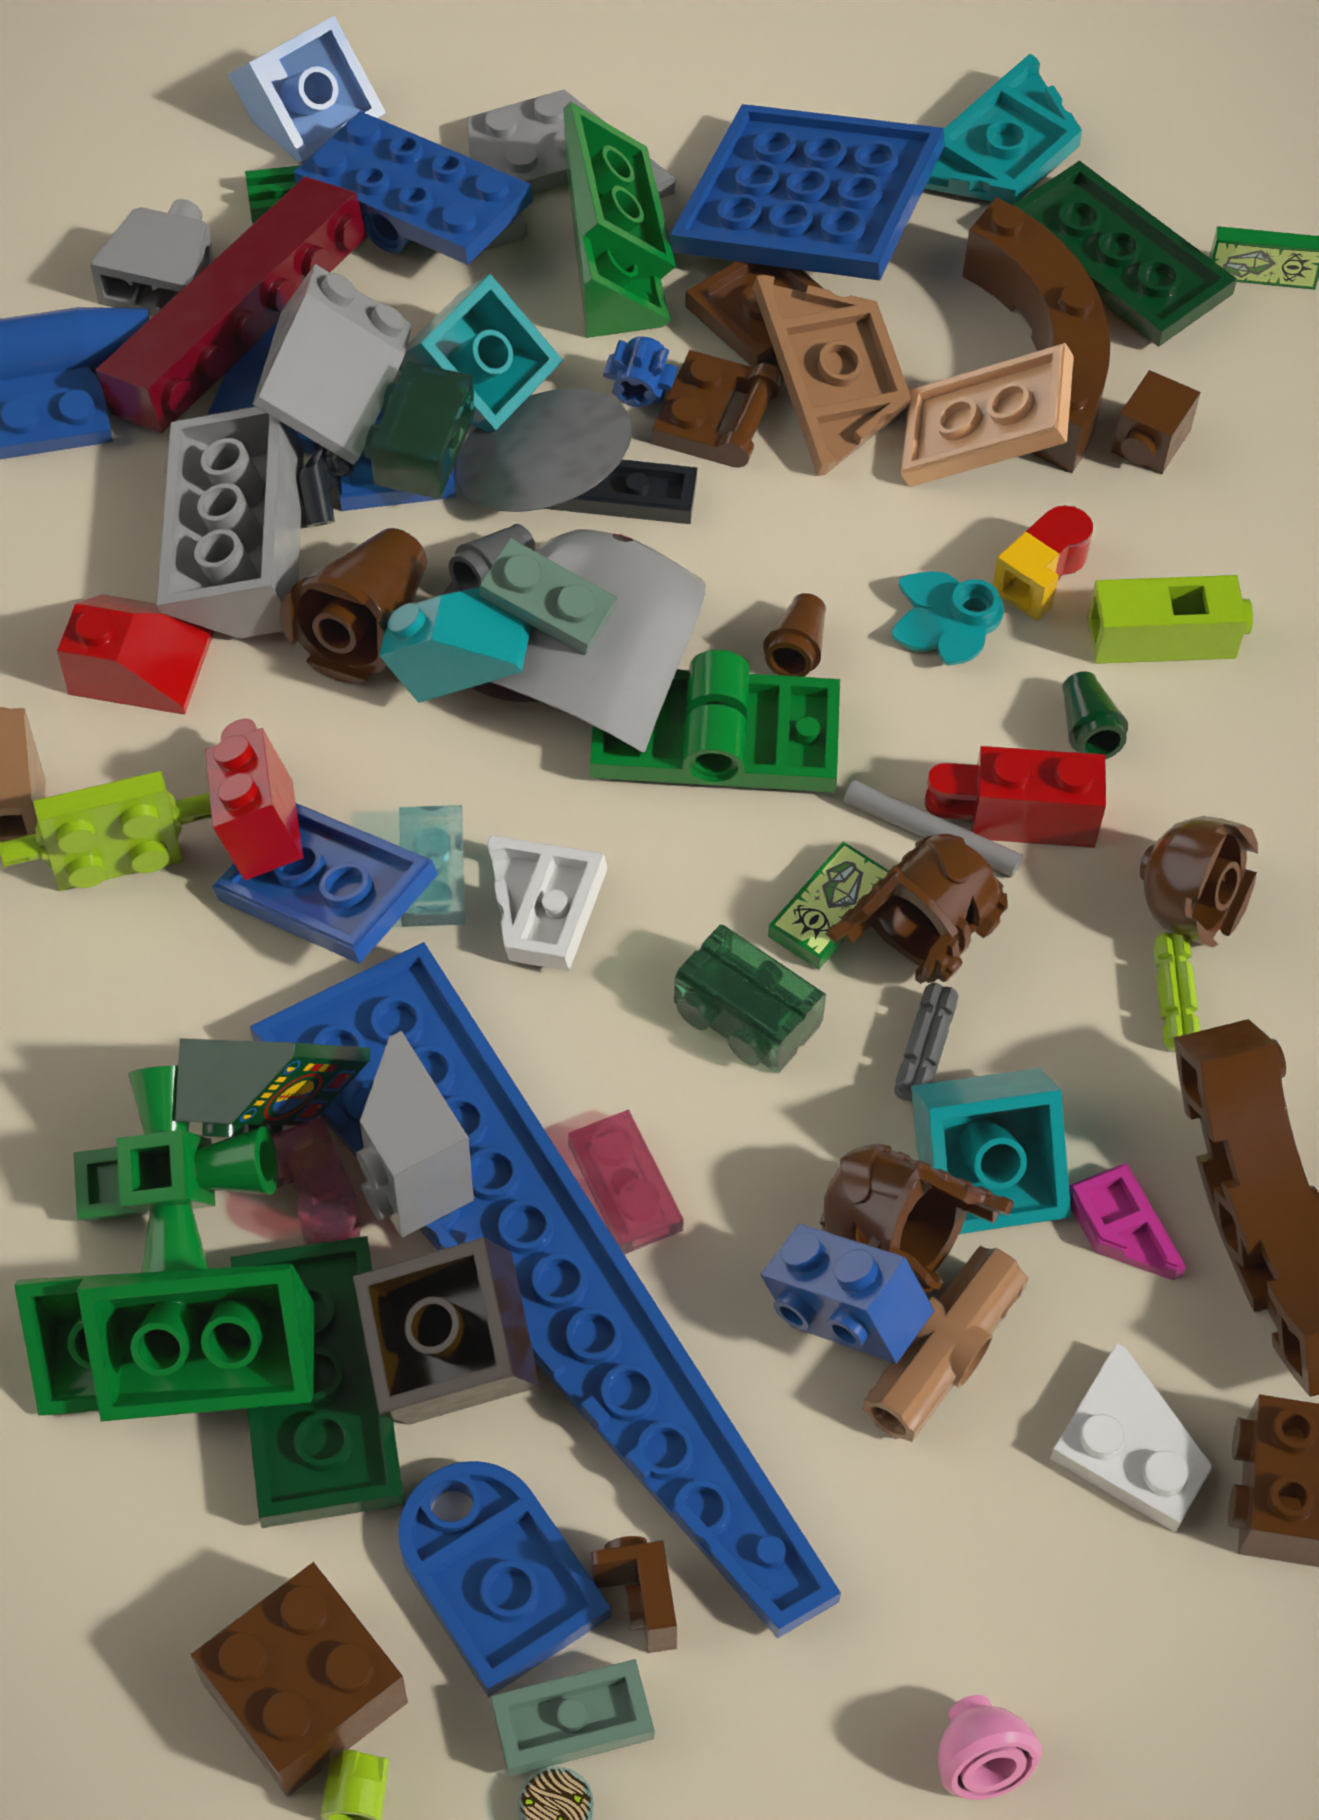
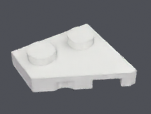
(544, 898)
(1133, 1444)

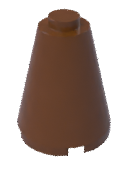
(348, 602)

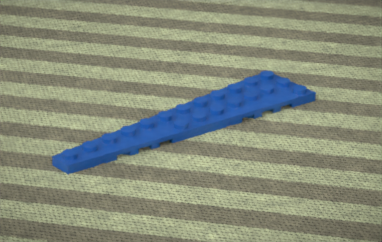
(580, 1296)

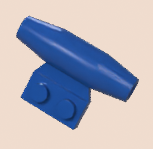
(50, 380)

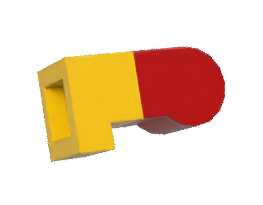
(1038, 559)

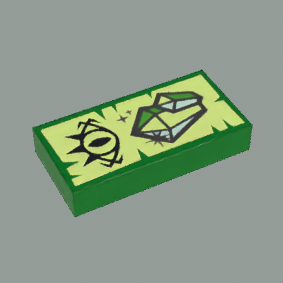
(1267, 257)
(823, 902)

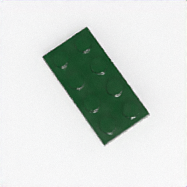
(1131, 256)
(338, 1448)

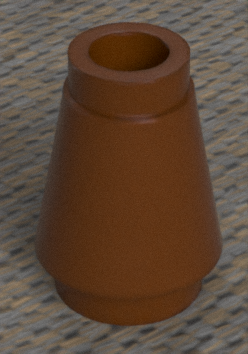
(796, 637)

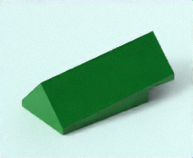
(616, 227)
(168, 1341)

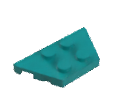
(1006, 139)

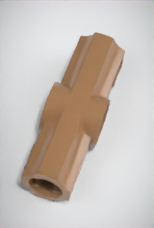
(947, 1345)

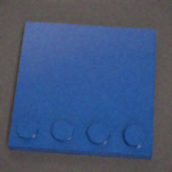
(809, 191)

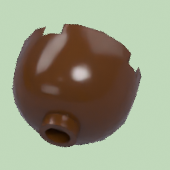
(1199, 877)

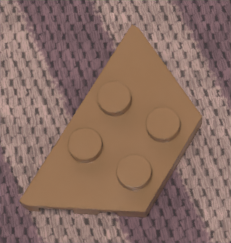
(833, 366)

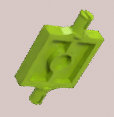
(107, 831)

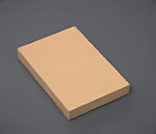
(988, 415)

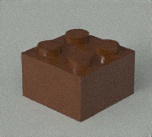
(300, 1678)

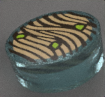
(556, 1795)

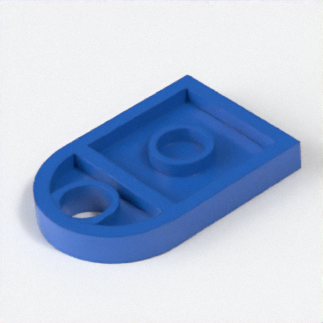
(499, 1575)

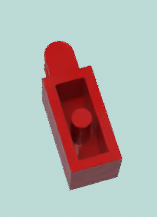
(1024, 795)
(252, 800)

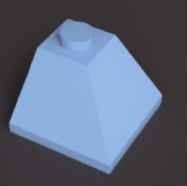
(306, 89)

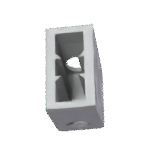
(152, 257)

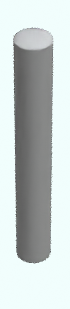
(926, 825)

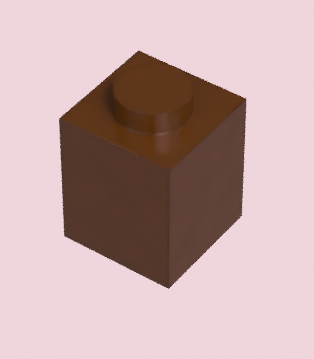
(1155, 422)

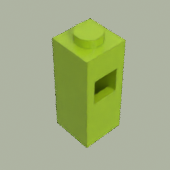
(1168, 619)

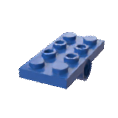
(417, 189)

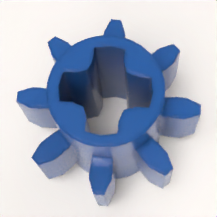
(640, 371)

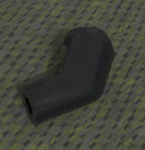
(315, 485)

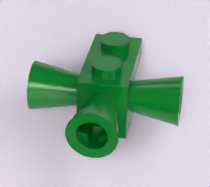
(169, 1174)

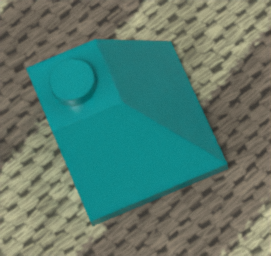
(453, 644)

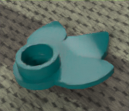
(944, 617)

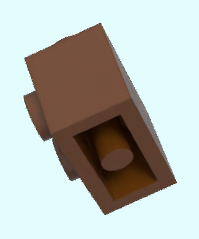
(1280, 1481)

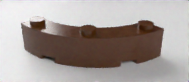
(1050, 288)
(1257, 1181)

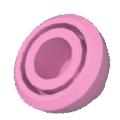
(986, 1750)

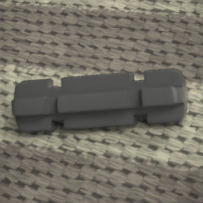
(926, 1039)

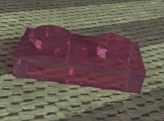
(625, 1182)

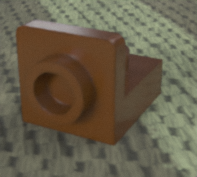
(648, 1602)

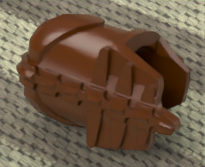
(930, 906)
(904, 1207)

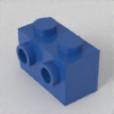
(847, 1292)

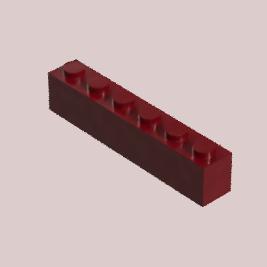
(229, 305)

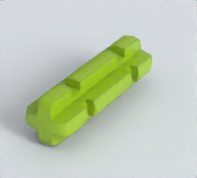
(1175, 987)

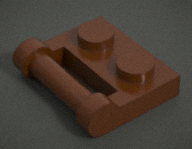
(700, 403)

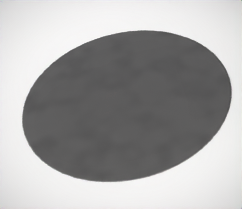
(545, 451)

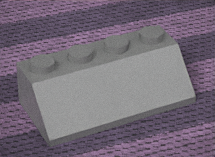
(231, 522)

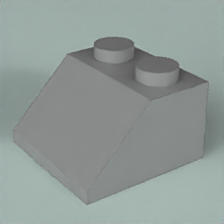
(412, 1145)

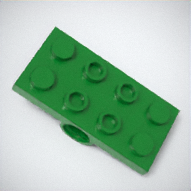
(733, 731)

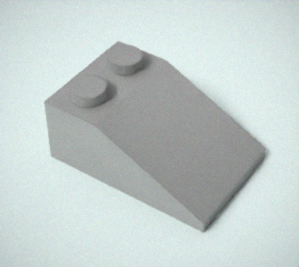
(332, 362)

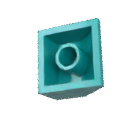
(493, 341)
(1001, 1137)

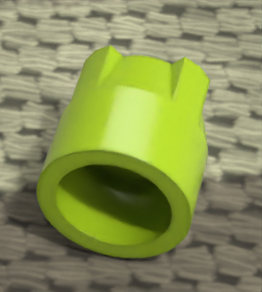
(355, 1787)

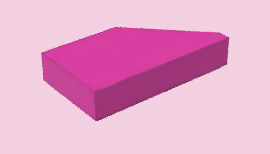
(1123, 1222)

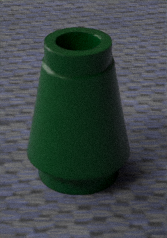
(1092, 717)

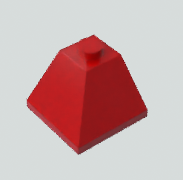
(132, 654)

